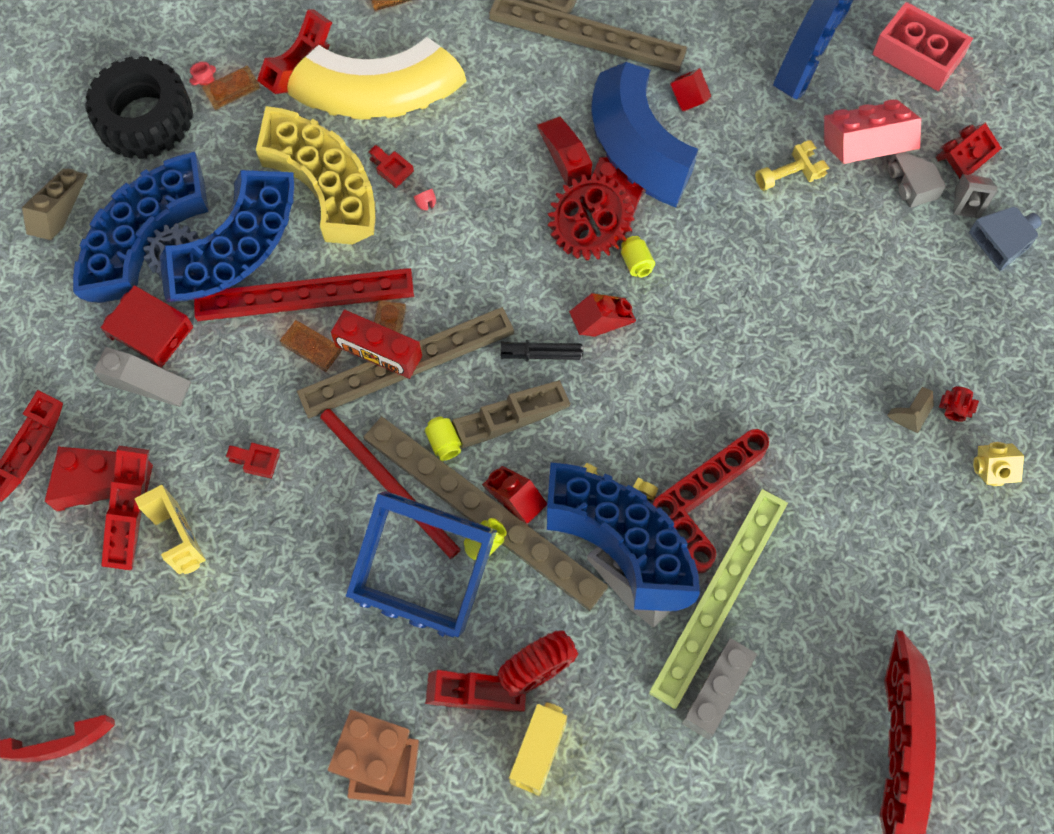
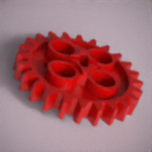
(612, 205)

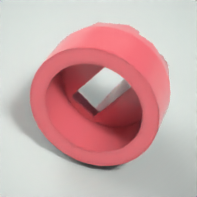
(425, 198)

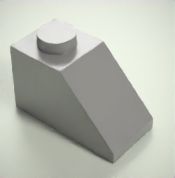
(973, 195)

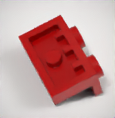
(970, 150)

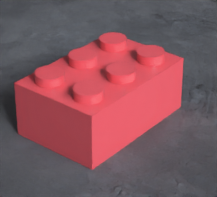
(922, 46)
(872, 131)

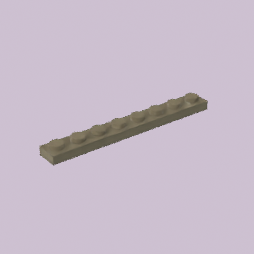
(589, 33)
(435, 351)

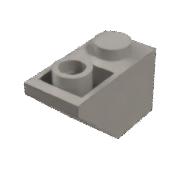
(917, 179)

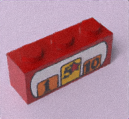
(376, 343)

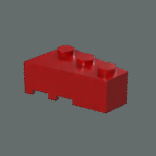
(82, 477)

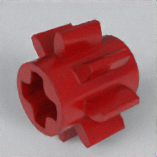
(958, 404)

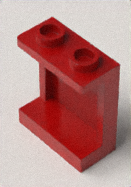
(147, 326)

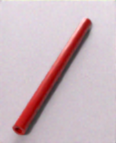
(384, 477)

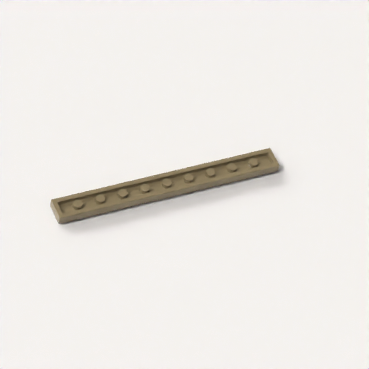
(478, 507)

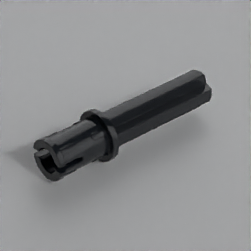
(529, 350)

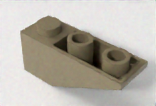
(50, 207)

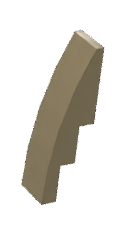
(511, 414)

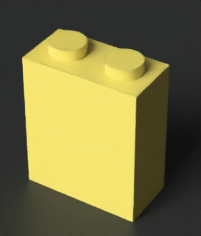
(538, 748)

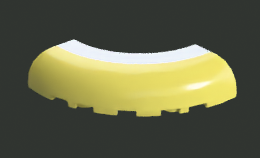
(378, 85)

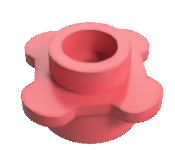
(202, 73)

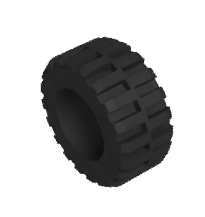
(131, 81)

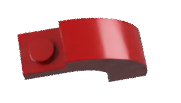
(277, 70)

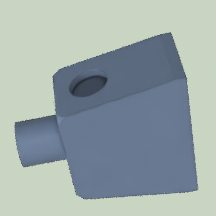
(1005, 235)

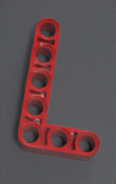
(703, 490)

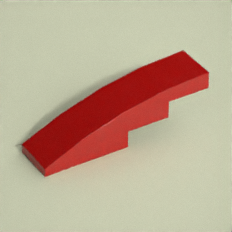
(123, 513)

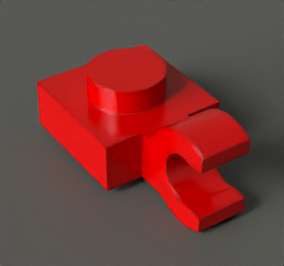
(391, 167)
(258, 460)

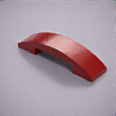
(29, 441)
(86, 733)

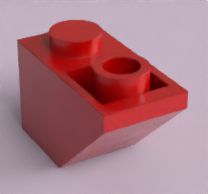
(601, 314)
(515, 493)

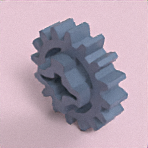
(167, 237)

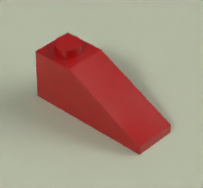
(566, 150)

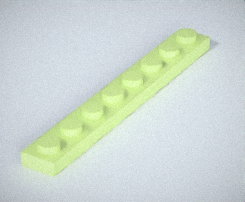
(718, 599)

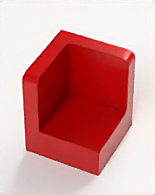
(690, 89)

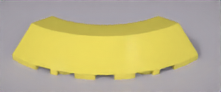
(325, 167)

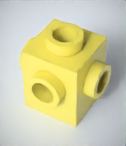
(999, 463)

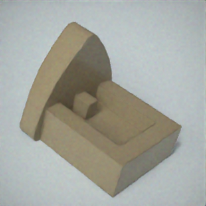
(915, 416)

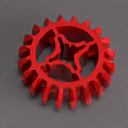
(537, 663)

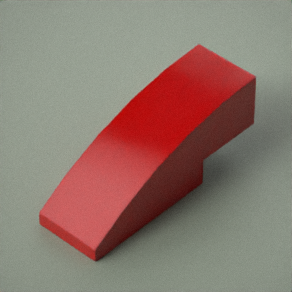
(470, 692)

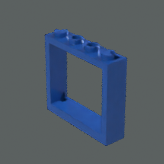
(394, 606)

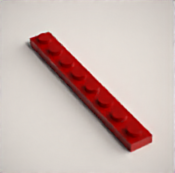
(305, 294)

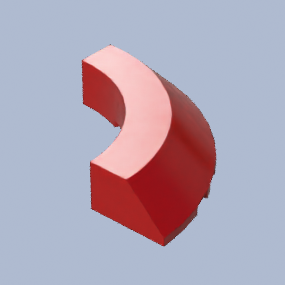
(911, 740)

